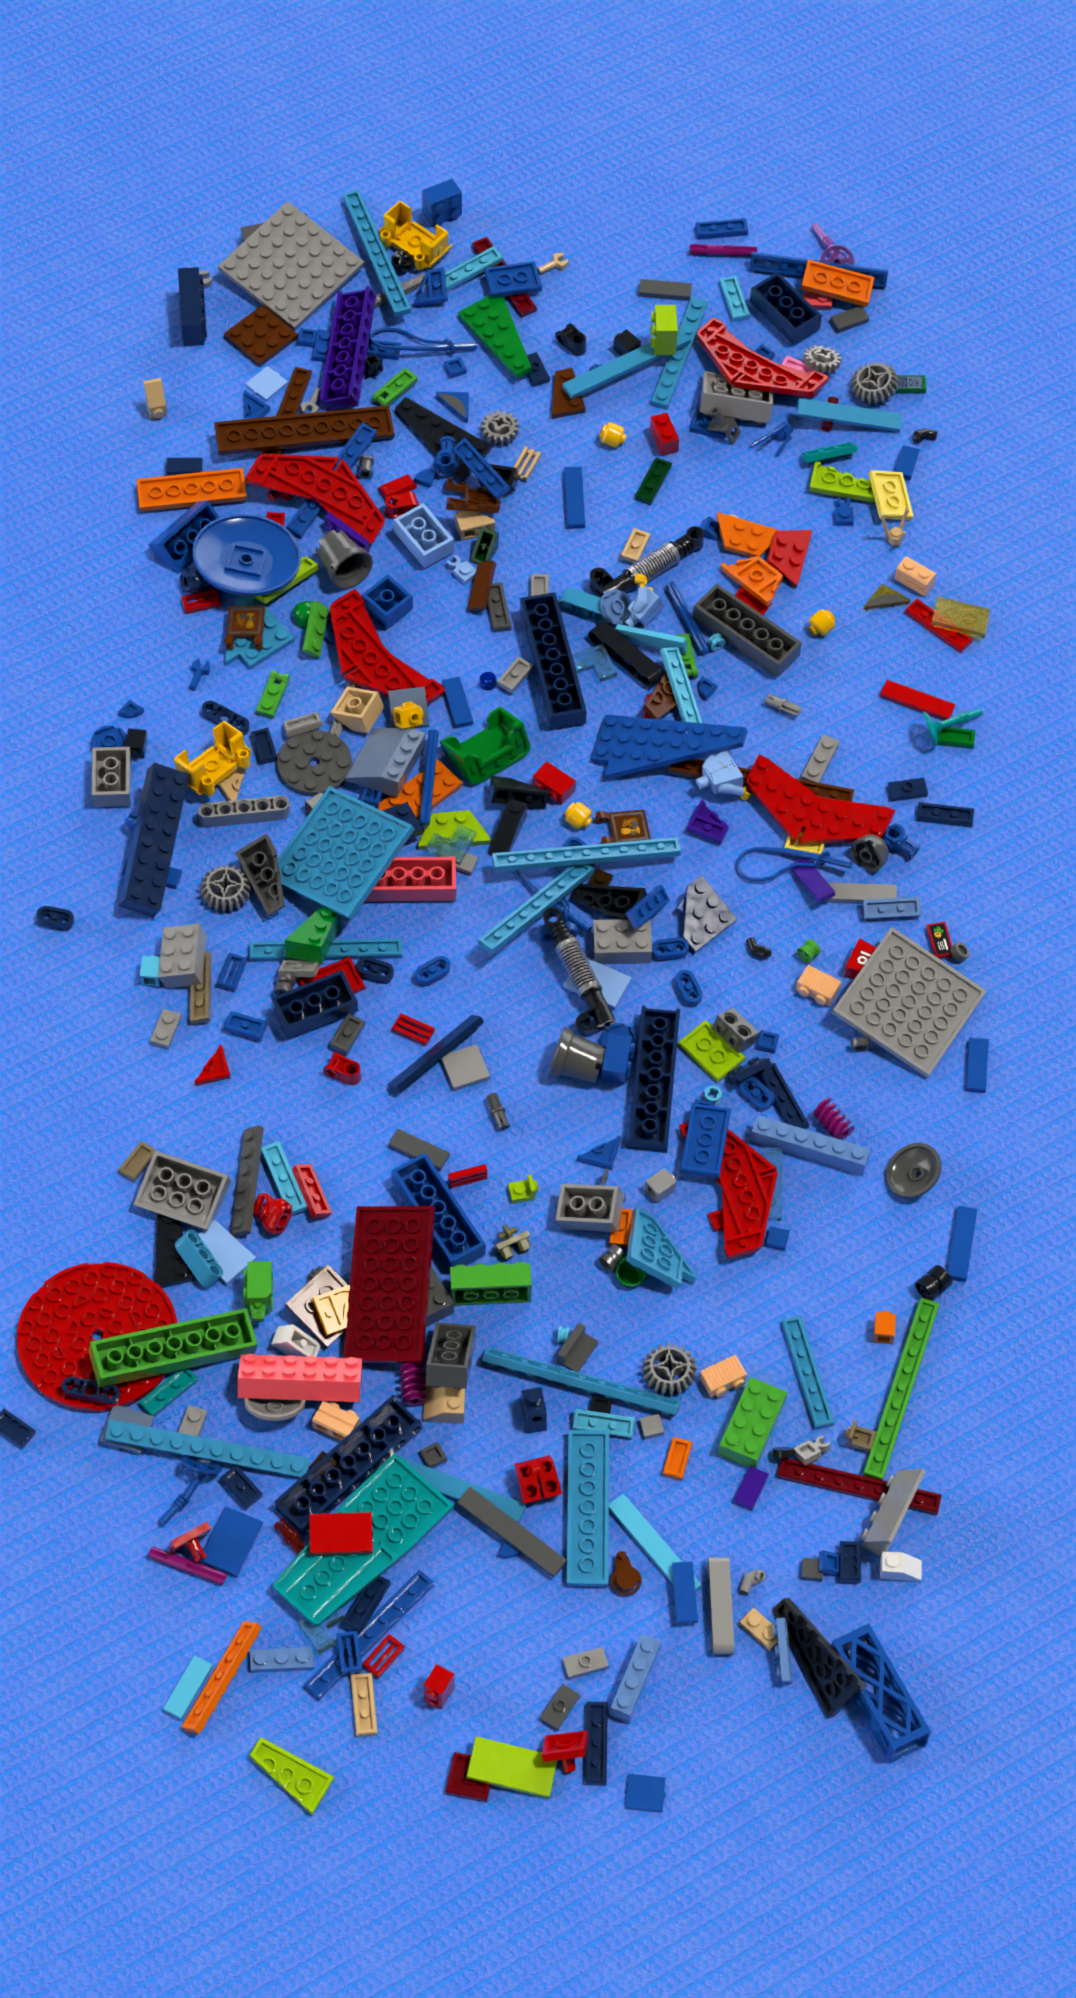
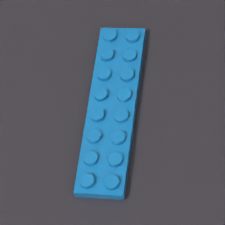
(588, 1508)

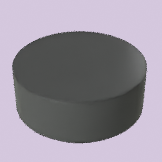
(959, 951)
(860, 1044)

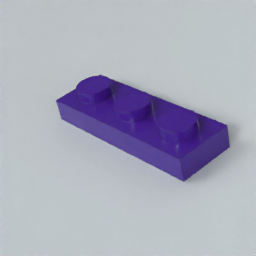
(336, 524)

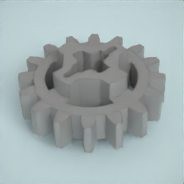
(822, 359)
(500, 427)

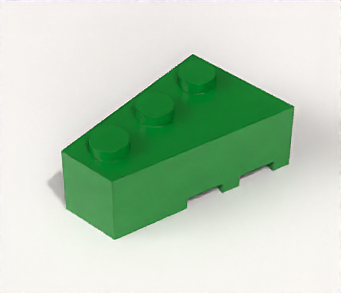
(313, 937)

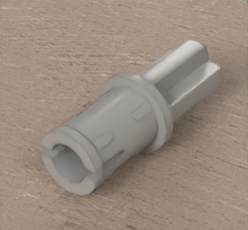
(782, 705)

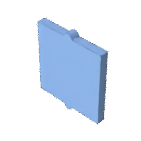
(266, 383)

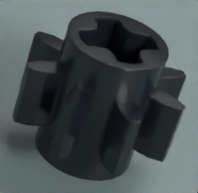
(401, 261)
(373, 365)

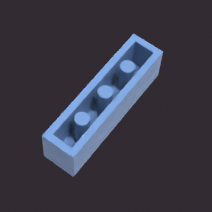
(635, 1678)

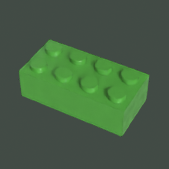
(490, 1284)
(752, 1423)

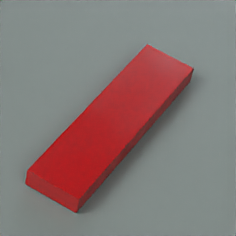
(924, 616)
(917, 700)

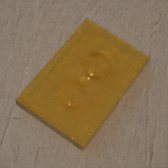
(960, 617)

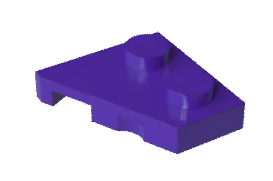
(707, 824)

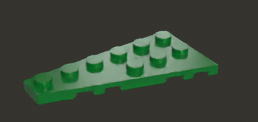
(496, 330)

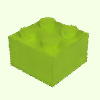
(664, 330)

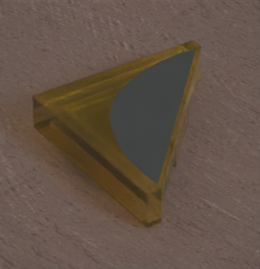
(885, 598)

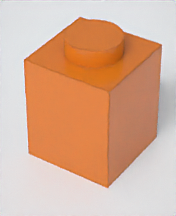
(884, 1327)

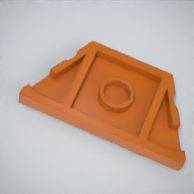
(744, 536)
(755, 577)

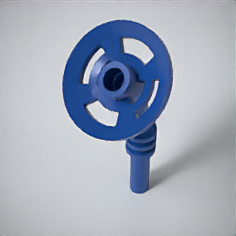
(200, 1470)

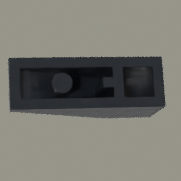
(504, 788)
(509, 827)

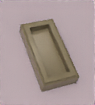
(137, 1161)

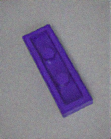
(813, 881)

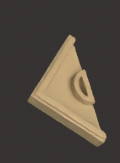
(231, 785)

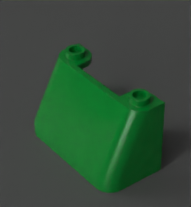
(490, 749)

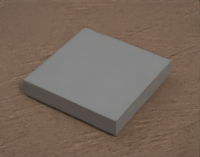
(465, 1067)

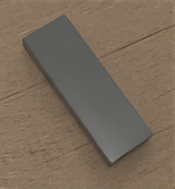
(665, 289)
(498, 609)
(414, 1147)

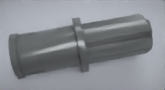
(497, 1111)

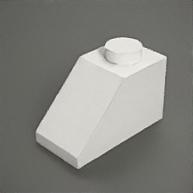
(295, 1342)
(900, 1567)

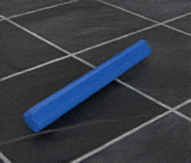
(687, 618)

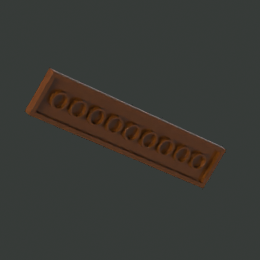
(300, 430)

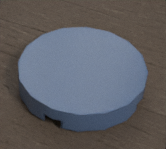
(614, 606)

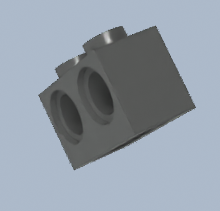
(735, 1030)

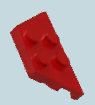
(789, 552)

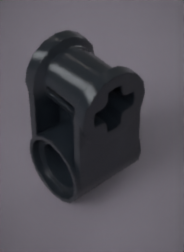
(572, 339)

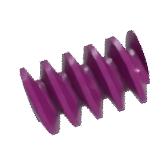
(831, 1121)
(413, 1384)

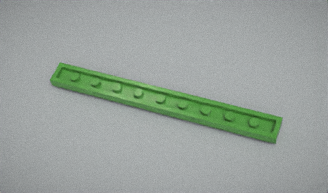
(901, 1389)

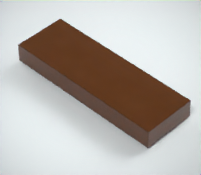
(481, 586)

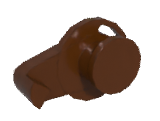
(625, 1575)

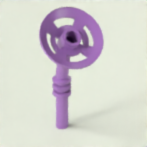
(833, 249)

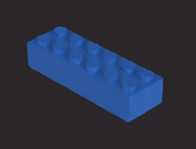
(453, 1231)

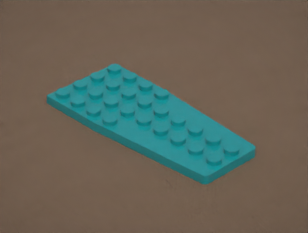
(402, 1515)

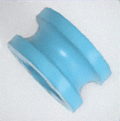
(716, 642)
(713, 1089)
(563, 1334)

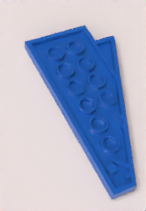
(645, 743)

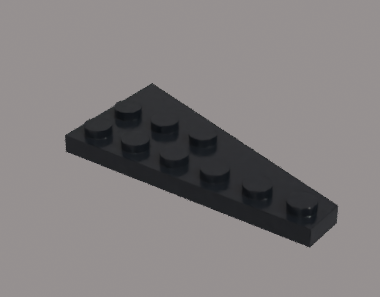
(433, 427)
(825, 1669)

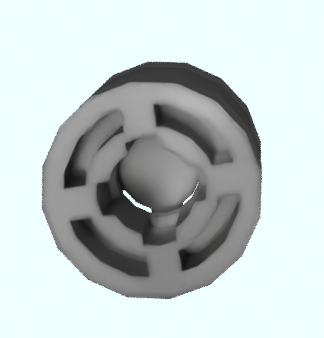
(285, 983)
(611, 1258)

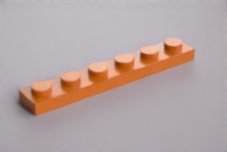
(221, 1677)

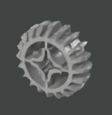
(874, 382)
(235, 893)
(654, 1372)

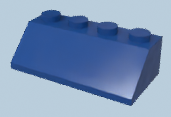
(176, 543)

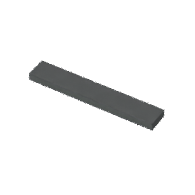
(512, 1532)

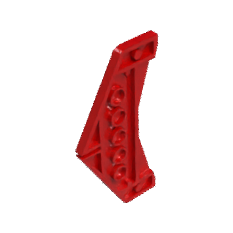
(751, 369)
(315, 480)
(362, 650)
(801, 809)
(746, 1194)

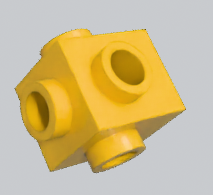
(408, 715)

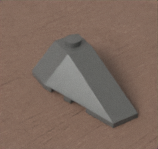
(262, 869)

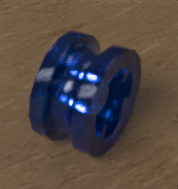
(488, 676)

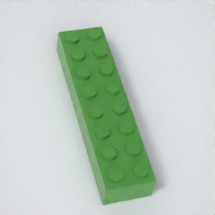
(172, 1347)

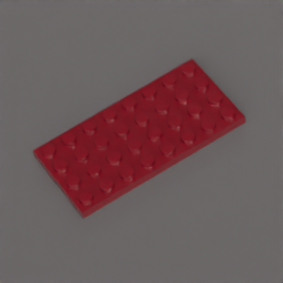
(389, 1284)

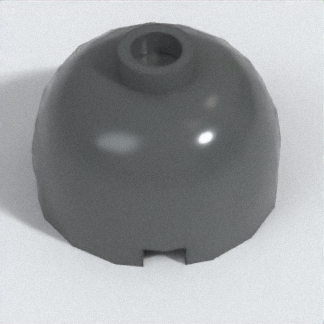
(870, 852)

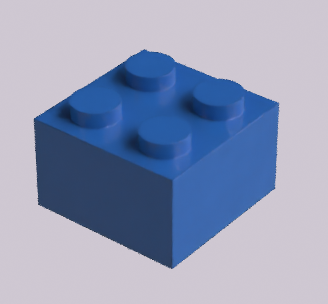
(442, 202)
(387, 601)
(616, 1059)

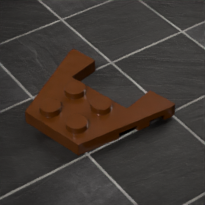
(474, 500)

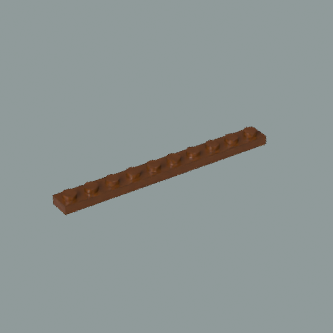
(693, 769)

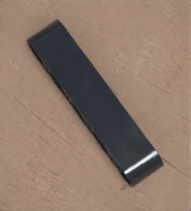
(626, 654)

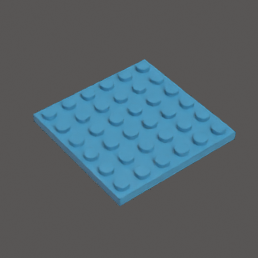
(341, 852)

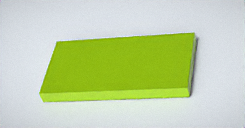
(511, 1767)

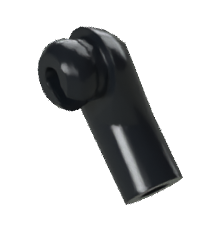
(927, 433)
(757, 950)

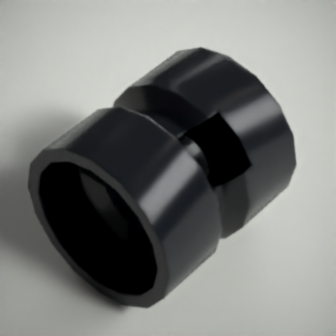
(934, 1282)

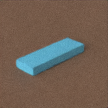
(734, 298)
(615, 1424)
(187, 1687)

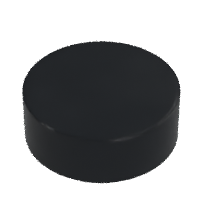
(782, 1452)

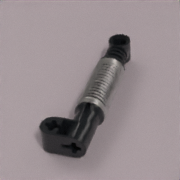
(661, 560)
(580, 969)

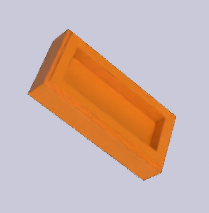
(677, 1458)

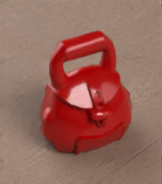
(274, 1213)

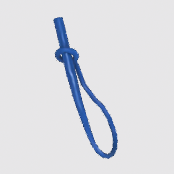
(436, 346)
(820, 859)
(565, 911)

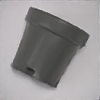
(344, 559)
(576, 1057)

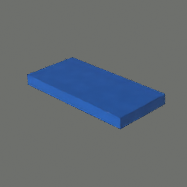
(705, 1140)

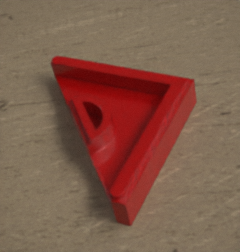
(215, 1069)

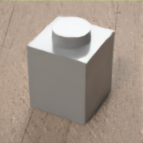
(661, 1185)

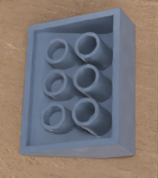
(387, 759)

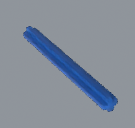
(429, 778)

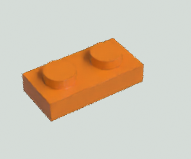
(621, 1237)

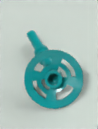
(960, 718)

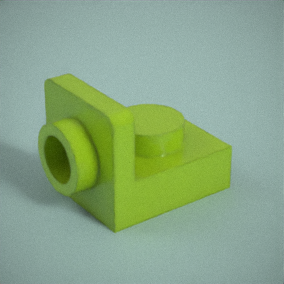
(523, 1190)

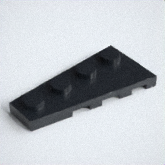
(169, 1265)

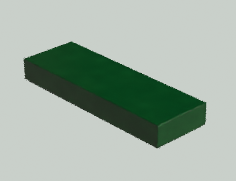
(653, 481)

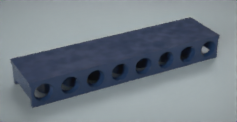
(654, 1080)
(358, 1459)

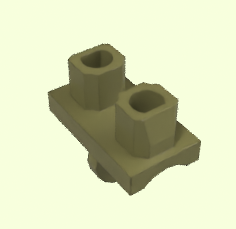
(504, 1247)

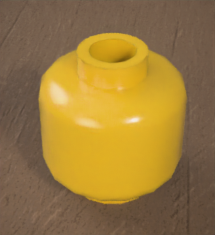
(612, 435)
(822, 622)
(578, 815)

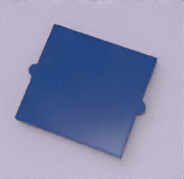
(645, 1793)

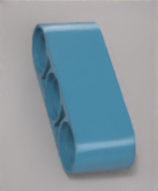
(581, 604)
(199, 1258)

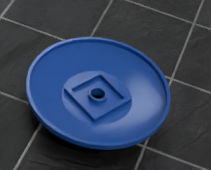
(231, 539)

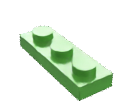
(315, 629)

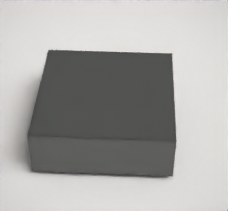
(433, 1455)
(810, 1570)

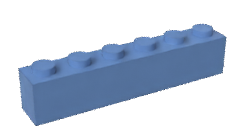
(810, 1145)

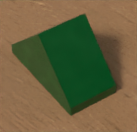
(485, 546)

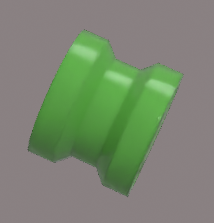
(809, 950)

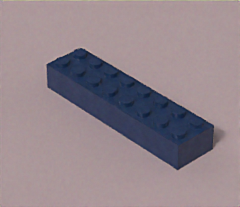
(553, 660)
(153, 840)

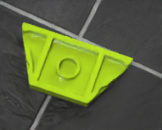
(447, 823)

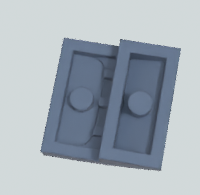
(414, 695)
(130, 1416)

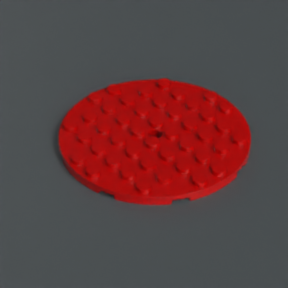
(72, 1308)

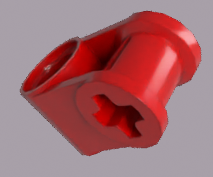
(400, 504)
(340, 1067)

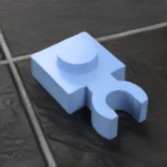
(463, 571)

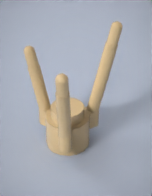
(896, 534)

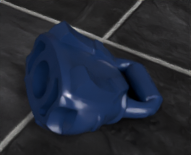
(192, 581)

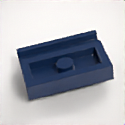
(755, 1065)

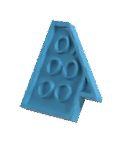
(274, 638)
(655, 1252)

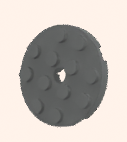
(313, 745)

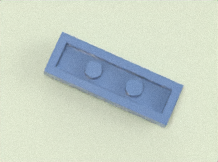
(891, 908)
(782, 1650)
(281, 1659)

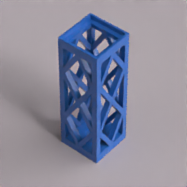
(892, 1747)

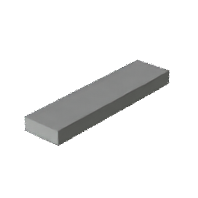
(858, 892)

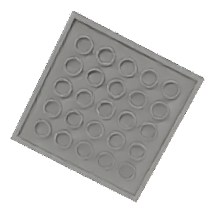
(291, 265)
(909, 1002)

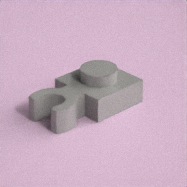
(809, 1452)

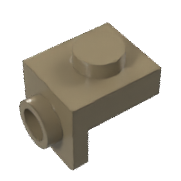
(860, 1437)

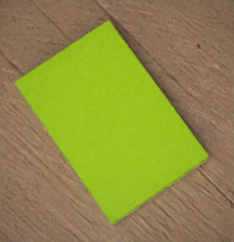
(710, 1051)

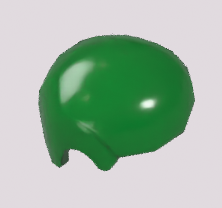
(301, 613)
(629, 1275)

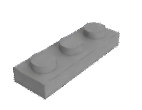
(820, 759)

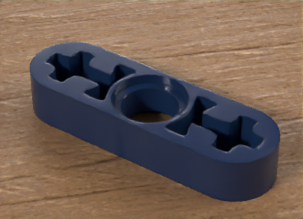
(221, 711)
(75, 1393)

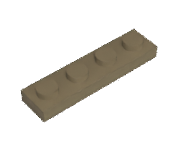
(201, 995)

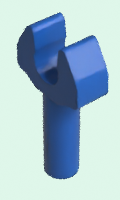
(198, 673)

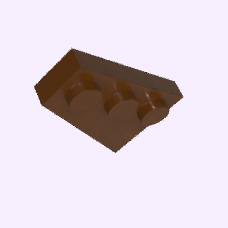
(562, 403)
(661, 699)

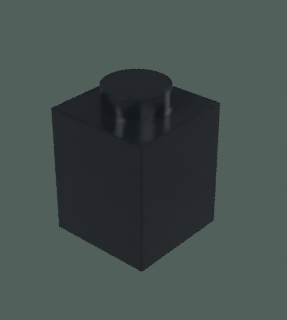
(625, 342)
(137, 741)

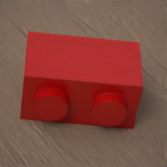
(664, 434)
(555, 781)
(439, 1686)

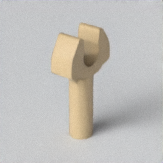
(555, 263)

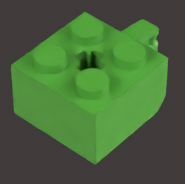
(258, 1289)

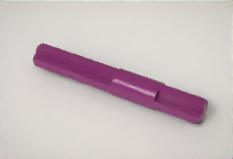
(725, 250)
(187, 1565)

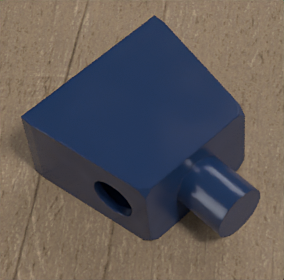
(534, 1406)

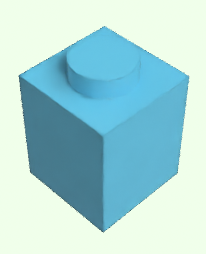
(150, 971)

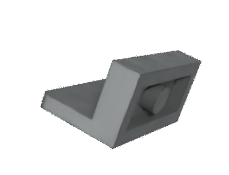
(576, 1349)

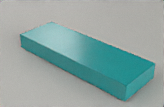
(829, 452)
(168, 1391)

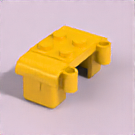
(412, 237)
(217, 761)

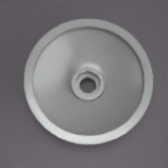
(274, 1409)

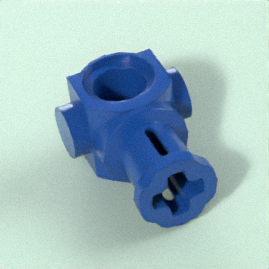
(446, 455)
(900, 841)

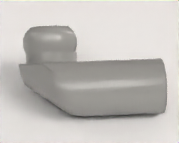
(751, 1578)

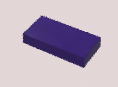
(751, 1488)

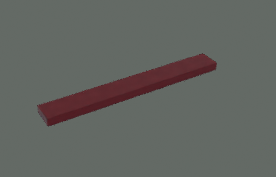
(851, 1484)

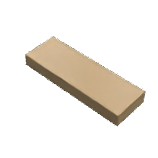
(364, 1705)

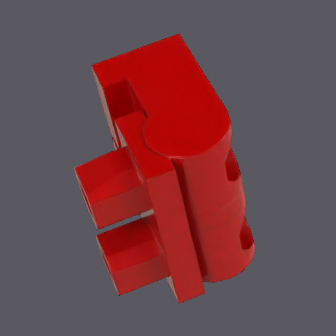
(530, 1472)

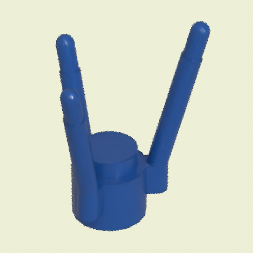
(781, 432)

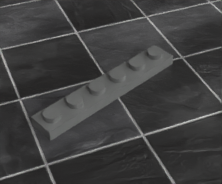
(247, 1181)

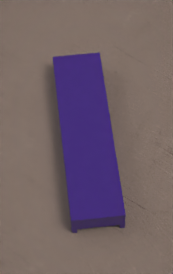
(347, 349)

